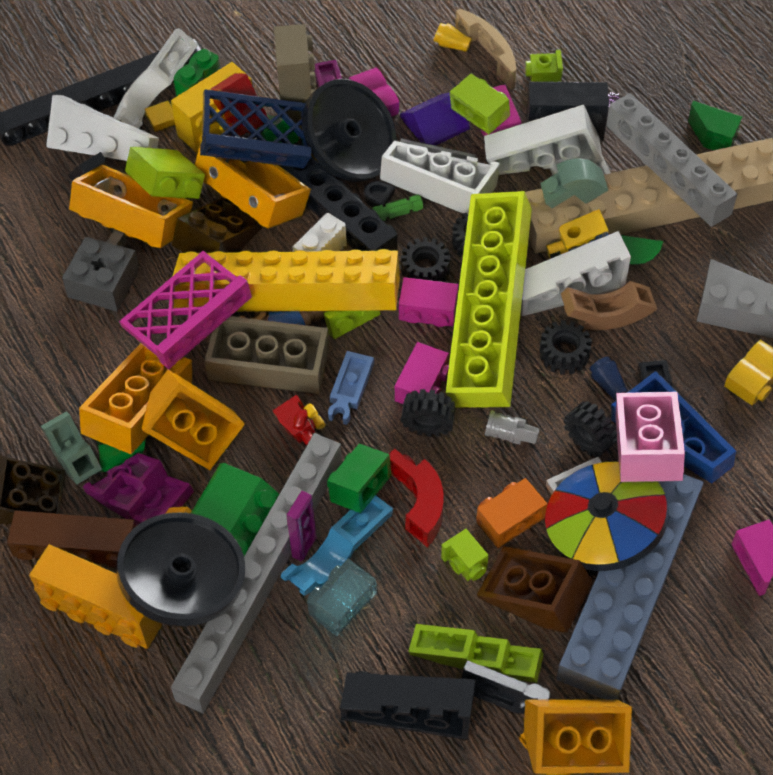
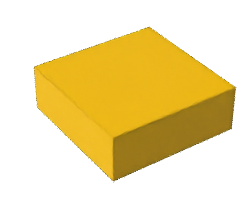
(160, 116)

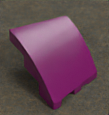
(139, 489)

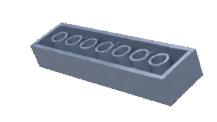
(623, 604)

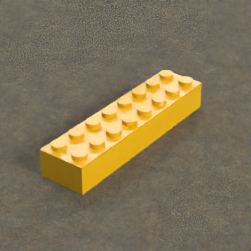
(305, 279)

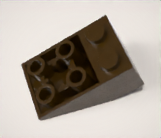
(215, 228)
(28, 488)

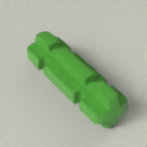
(399, 207)

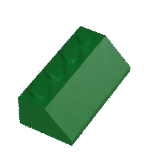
(237, 503)

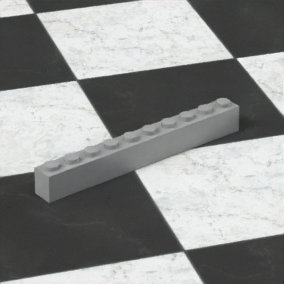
(263, 564)

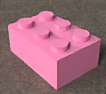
(649, 437)

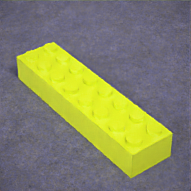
(489, 300)

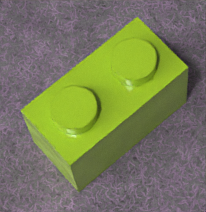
(480, 103)

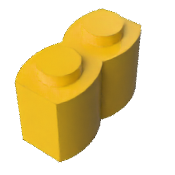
(753, 374)

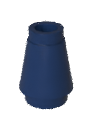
(608, 376)

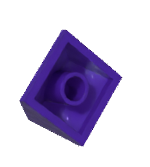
(435, 120)

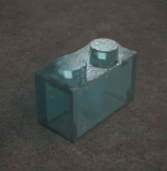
(341, 596)

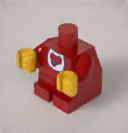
(295, 419)

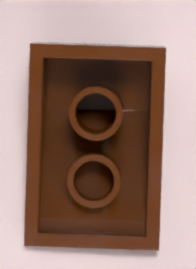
(537, 587)

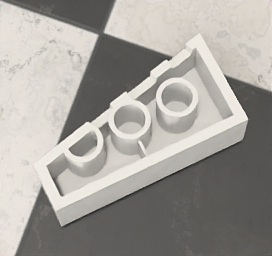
(87, 131)
(438, 175)
(592, 268)

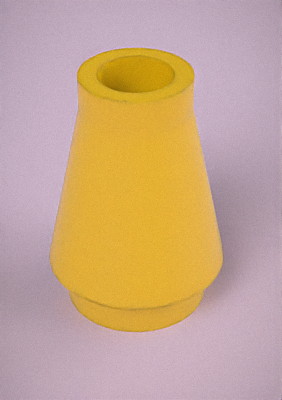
(450, 37)

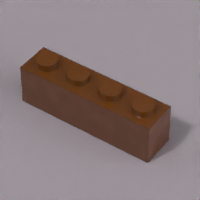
(83, 536)

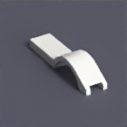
(155, 78)

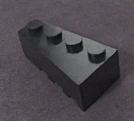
(409, 703)

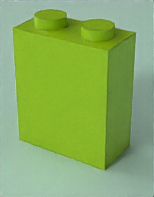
(164, 172)

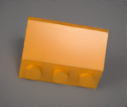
(190, 420)
(578, 736)

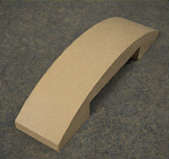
(492, 41)

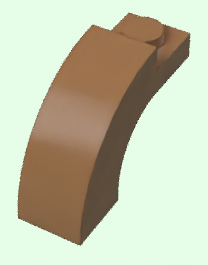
(610, 309)

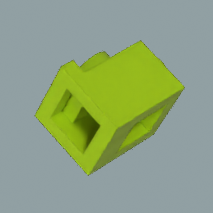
(544, 67)
(465, 555)

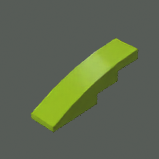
(456, 646)

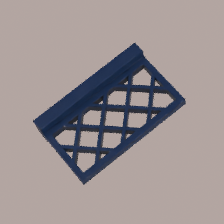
(249, 148)

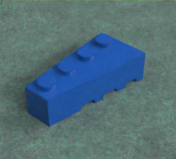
(704, 447)

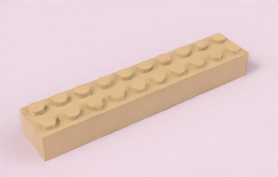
(642, 200)

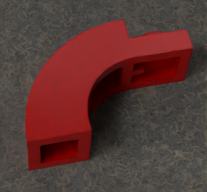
(427, 514)

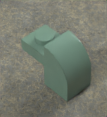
(576, 178)
(70, 448)

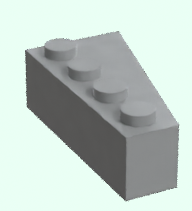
(736, 301)

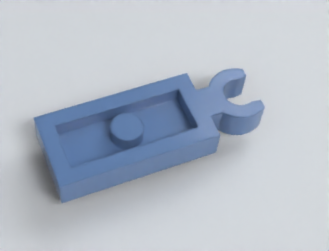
(350, 384)

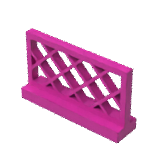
(200, 319)

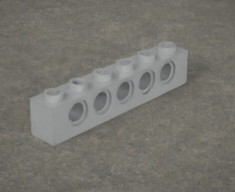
(671, 160)

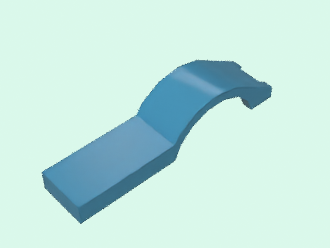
(338, 546)

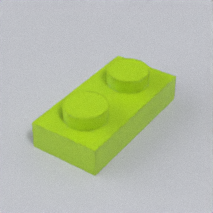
(344, 321)

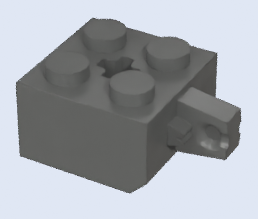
(102, 272)

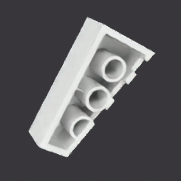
(544, 141)

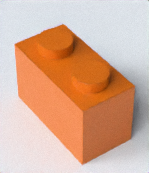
(511, 512)

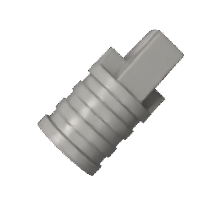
(510, 429)

